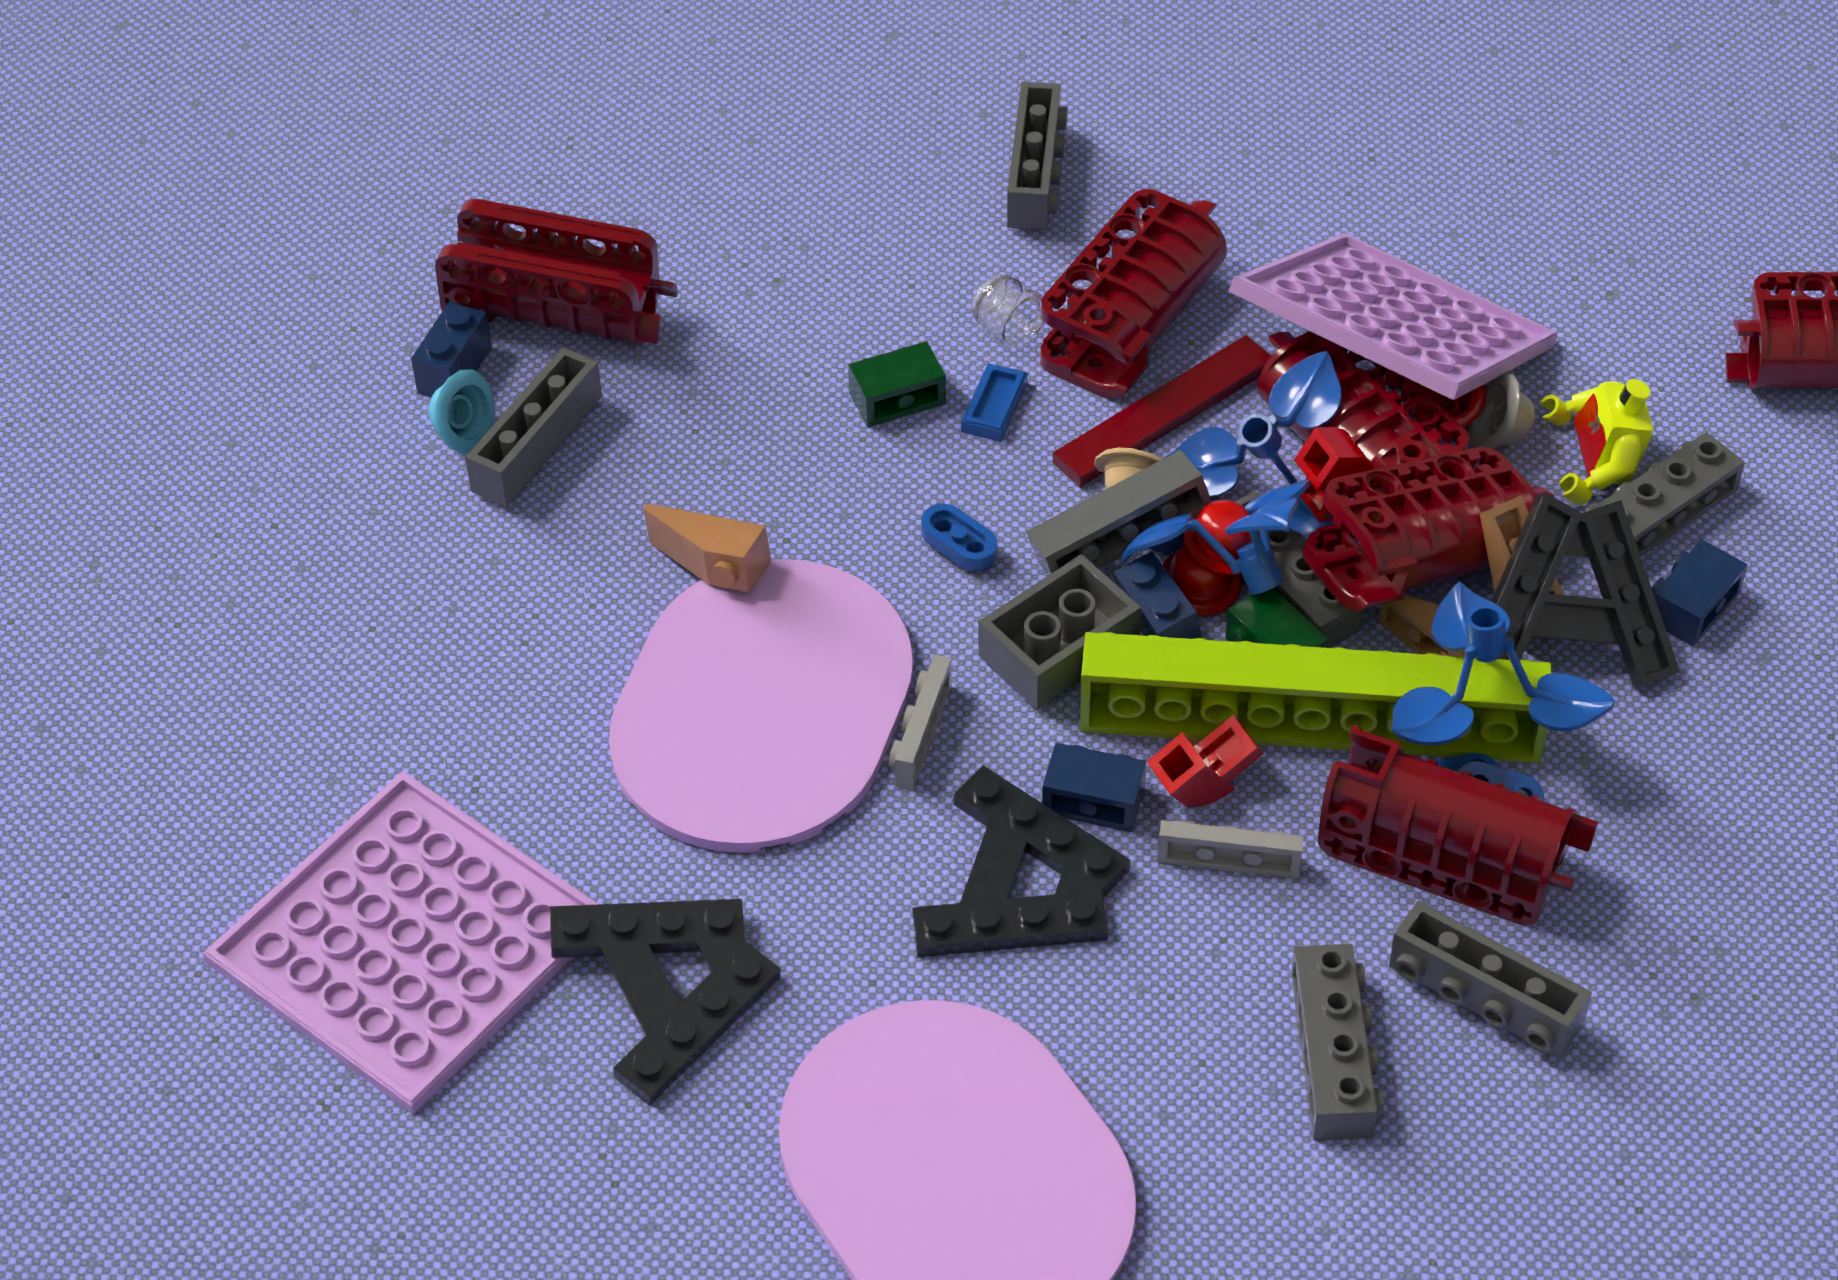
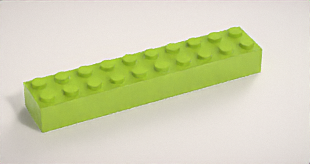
(1295, 693)

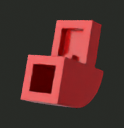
(1324, 456)
(1203, 771)

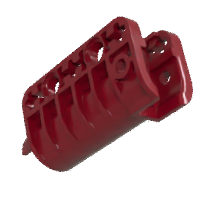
(554, 276)
(1131, 293)
(1789, 337)
(1367, 410)
(1416, 530)
(1447, 830)

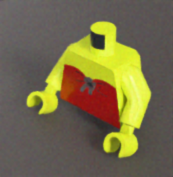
(1611, 433)

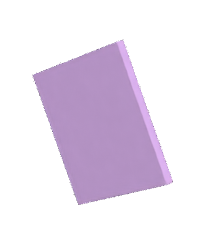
(1395, 314)
(401, 941)

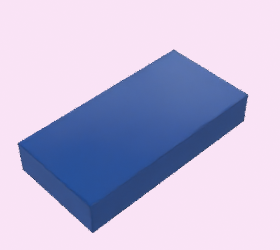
(994, 402)

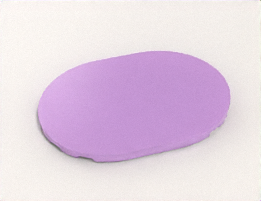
(762, 707)
(953, 1152)

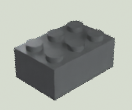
(1041, 632)

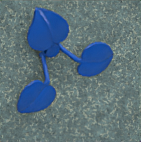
(1303, 394)
(1256, 561)
(1480, 628)

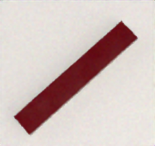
(1164, 408)

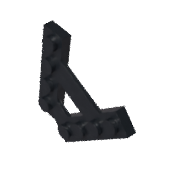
(1628, 606)
(987, 914)
(672, 1029)

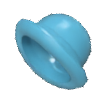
(462, 410)

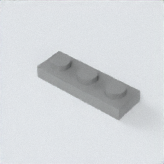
(921, 722)
(1230, 849)

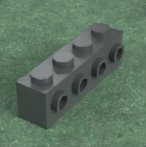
(1034, 156)
(534, 427)
(1677, 490)
(1113, 518)
(1305, 589)
(1489, 979)
(1334, 1042)

